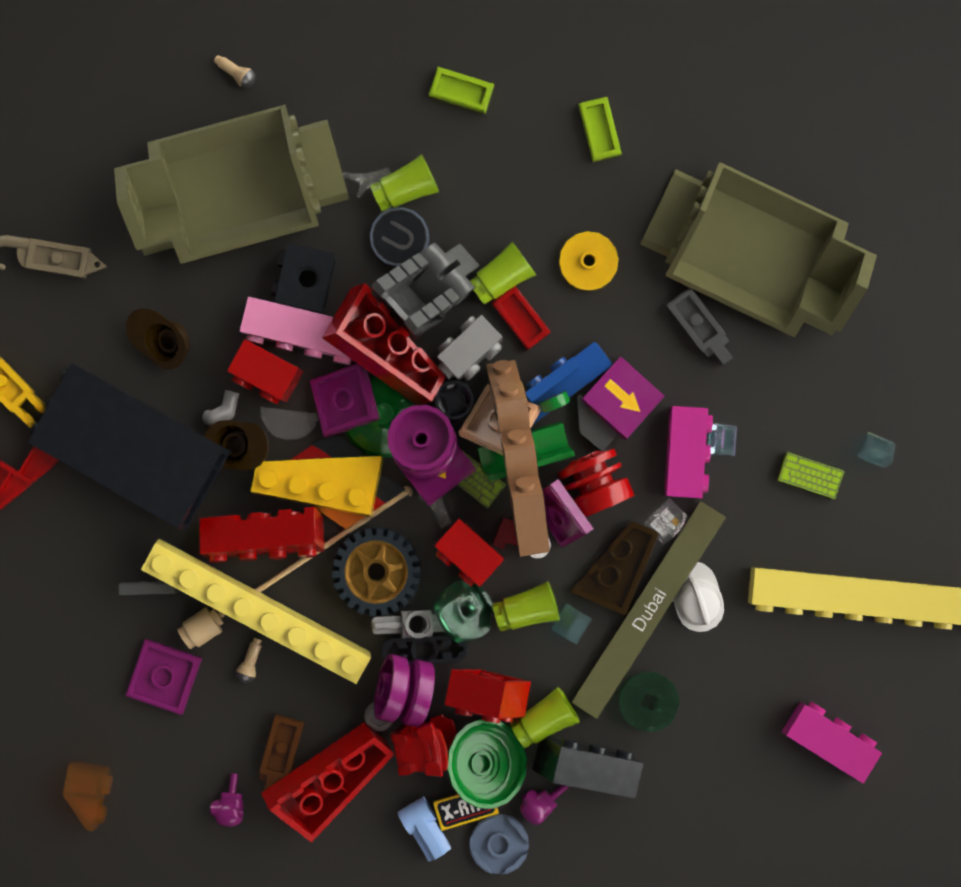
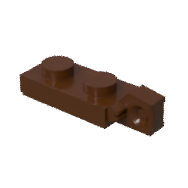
(280, 749)

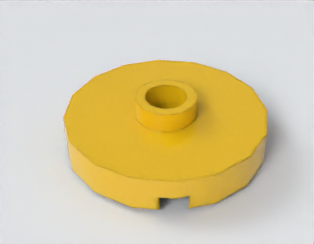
(583, 276)

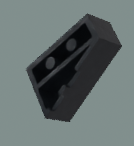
(588, 767)

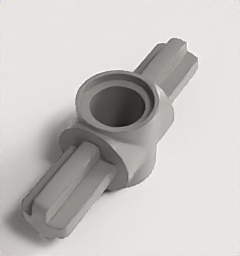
(400, 624)

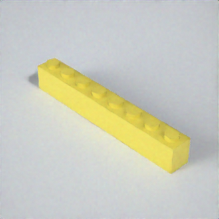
(855, 597)
(256, 611)

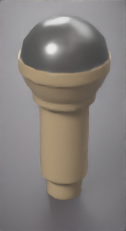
(244, 76)
(246, 670)

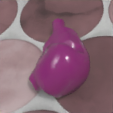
(539, 806)
(229, 808)

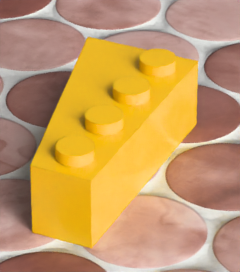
(327, 483)

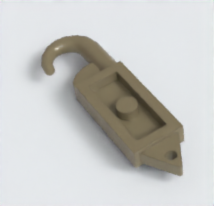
(52, 256)

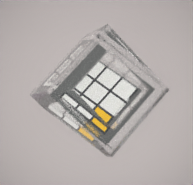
(667, 520)

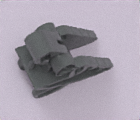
(424, 301)

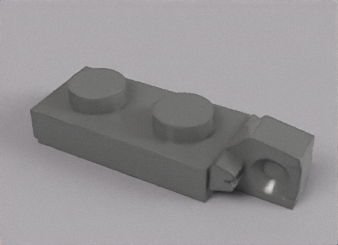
(700, 325)

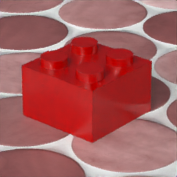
(266, 371)
(469, 553)
(487, 694)

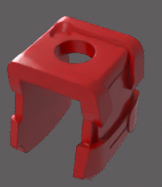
(424, 746)

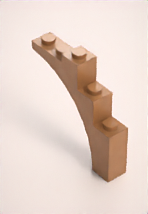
(519, 457)

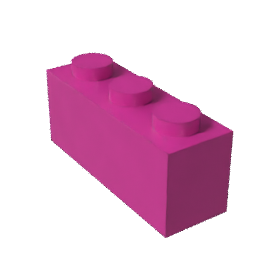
(687, 452)
(832, 741)

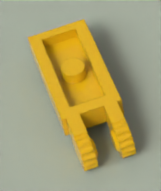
(15, 392)

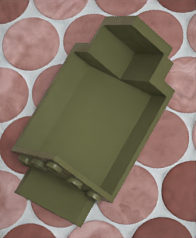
(230, 185)
(759, 251)

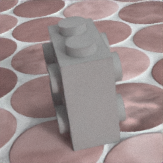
(461, 356)

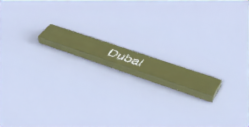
(649, 610)

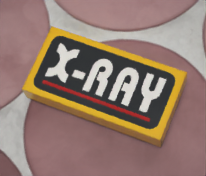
(455, 812)

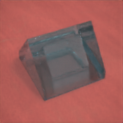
(723, 439)
(877, 450)
(571, 623)

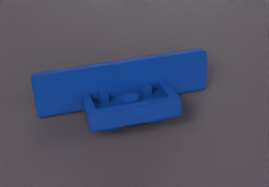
(568, 375)

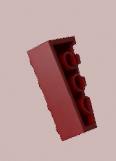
(382, 347)
(262, 535)
(328, 781)

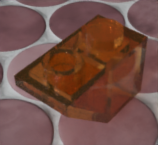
(86, 791)

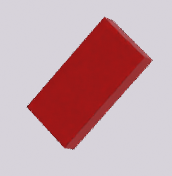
(521, 318)

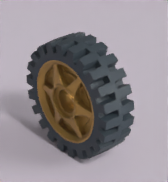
(352, 575)

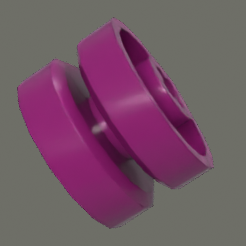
(419, 424)
(404, 690)

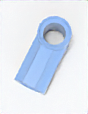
(420, 821)

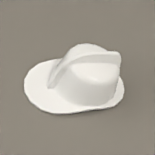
(700, 600)

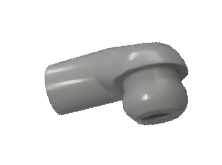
(223, 412)

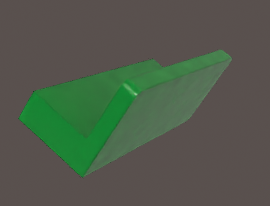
(550, 447)

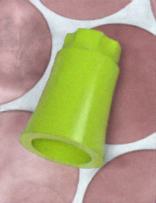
(405, 185)
(502, 274)
(527, 608)
(545, 718)

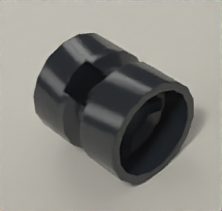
(454, 400)

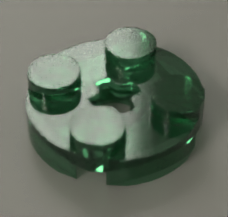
(450, 616)
(664, 707)

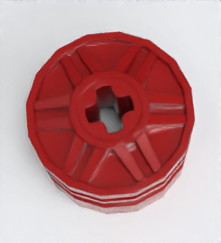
(596, 483)

